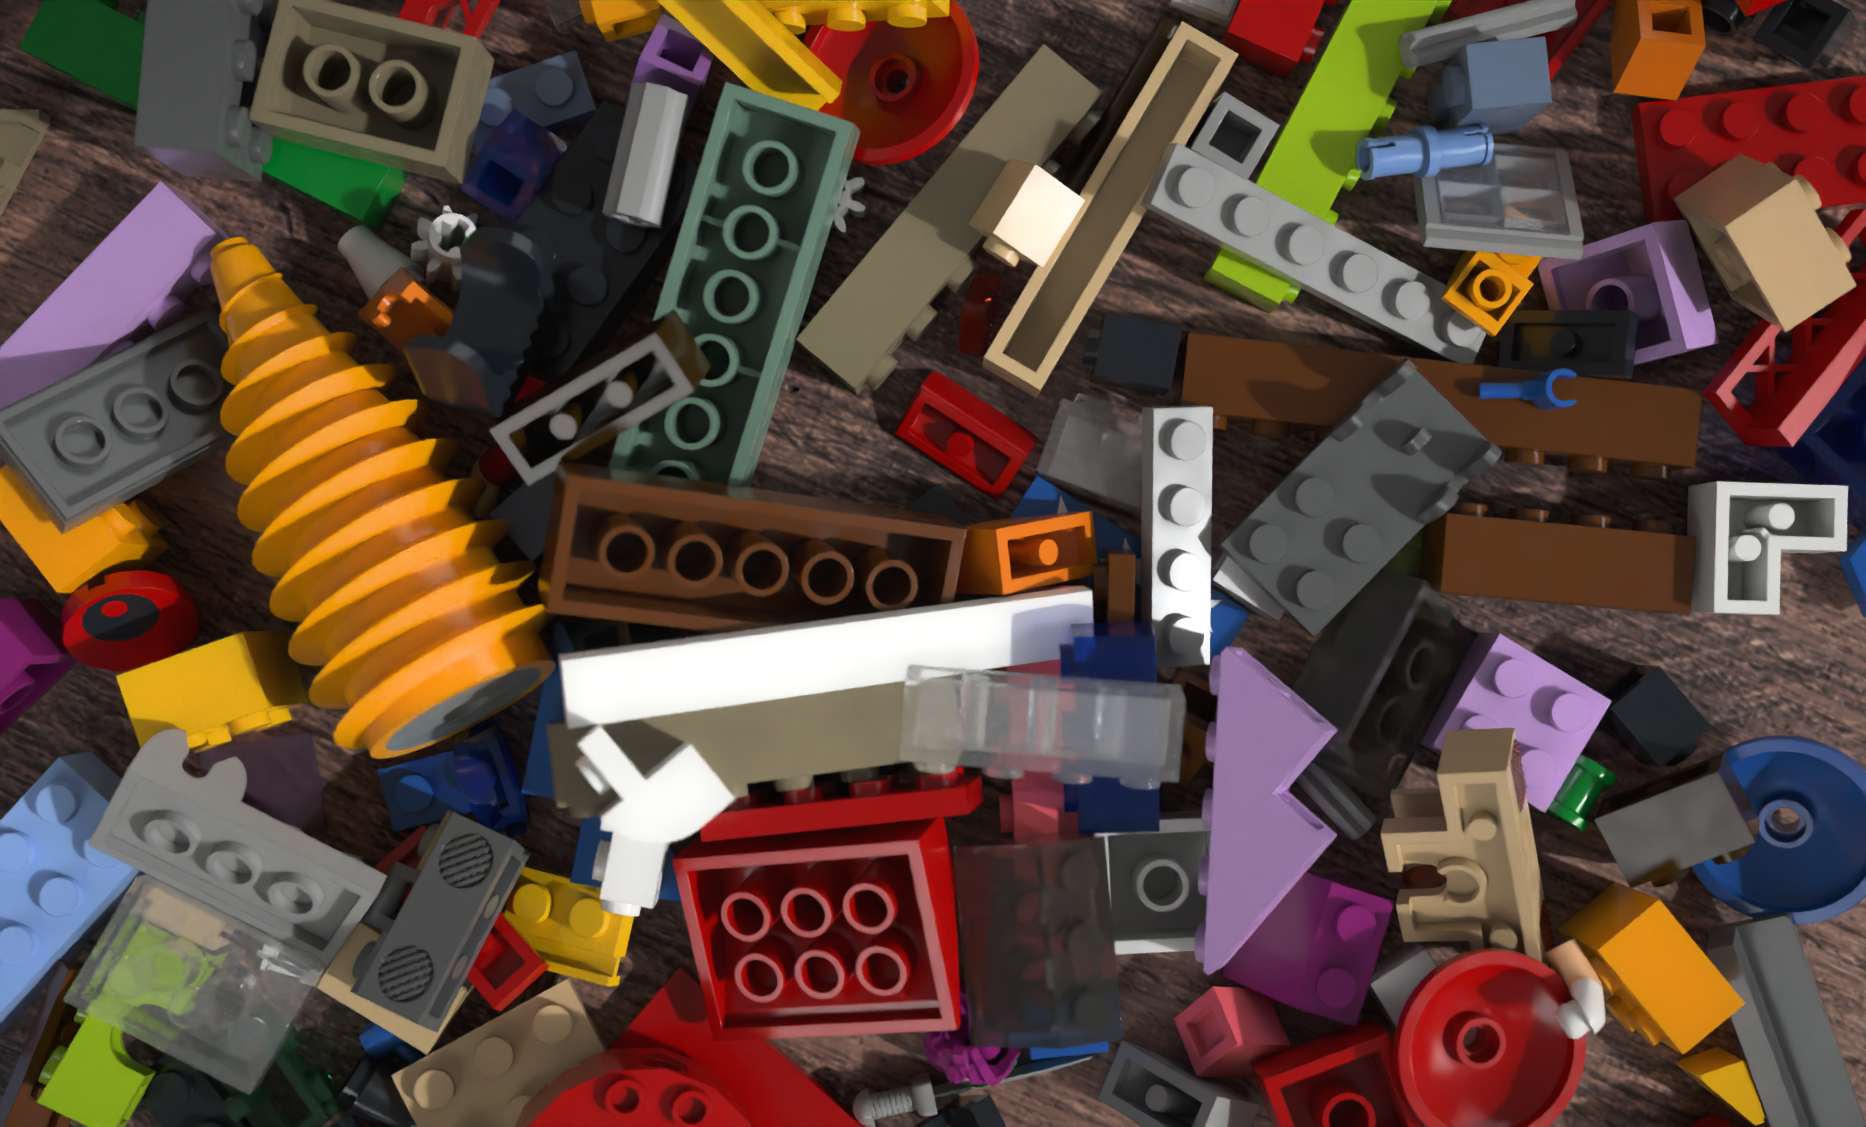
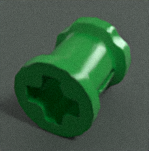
(1580, 792)

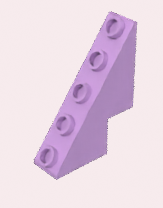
(1258, 829)

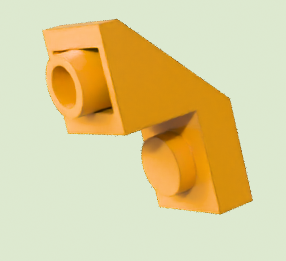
(1489, 287)

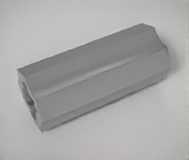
(646, 155)

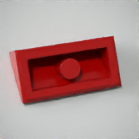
(965, 435)

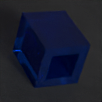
(513, 165)

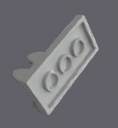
(231, 854)

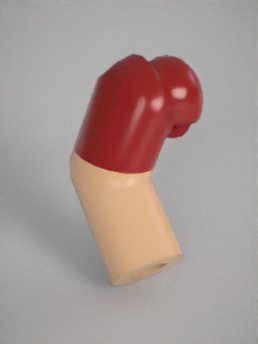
(495, 470)

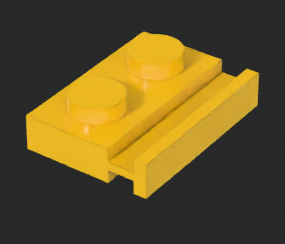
(568, 926)

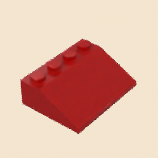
(824, 931)

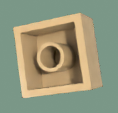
(1767, 240)

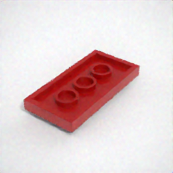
(1798, 127)
(862, 804)

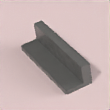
(1784, 1024)

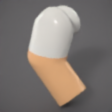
(1586, 1008)

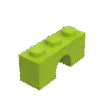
(94, 1077)

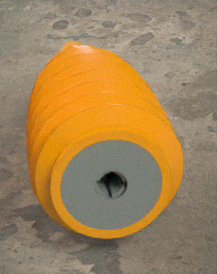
(366, 528)

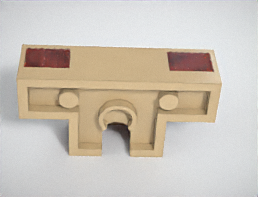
(1470, 850)

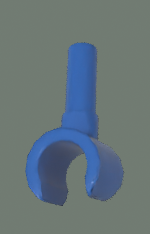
(1537, 390)
(380, 1042)

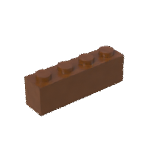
(1559, 562)

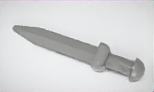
(922, 1096)

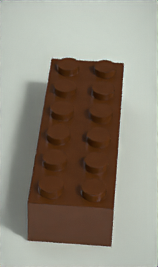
(734, 554)

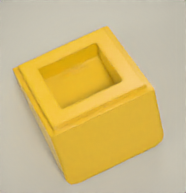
(1726, 1080)

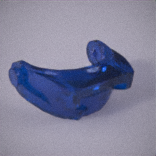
(477, 782)

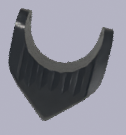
(496, 327)

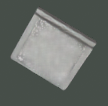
(1510, 206)

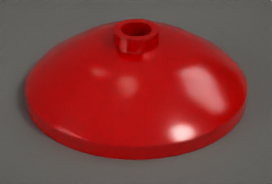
(941, 73)
(1517, 1066)

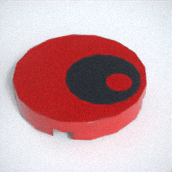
(129, 621)

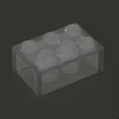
(196, 983)

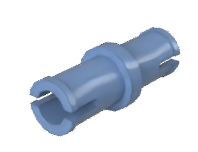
(1424, 151)

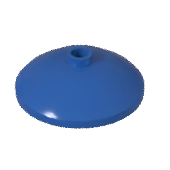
(1802, 866)

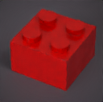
(1335, 1081)

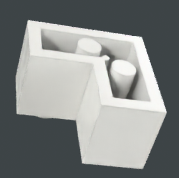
(1745, 530)

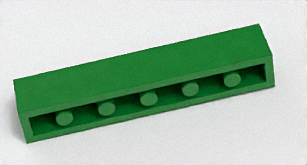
(105, 53)

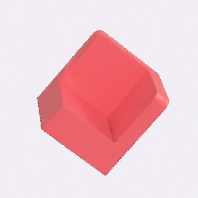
(1229, 1031)

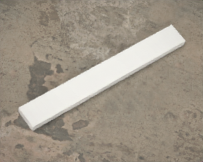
(816, 656)

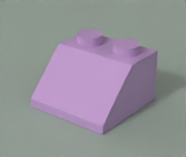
(1645, 272)

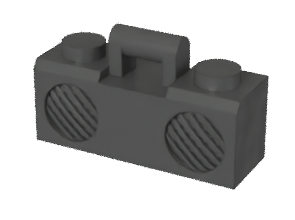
(443, 923)

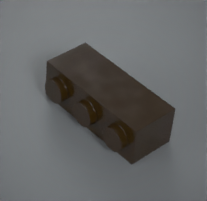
(601, 397)

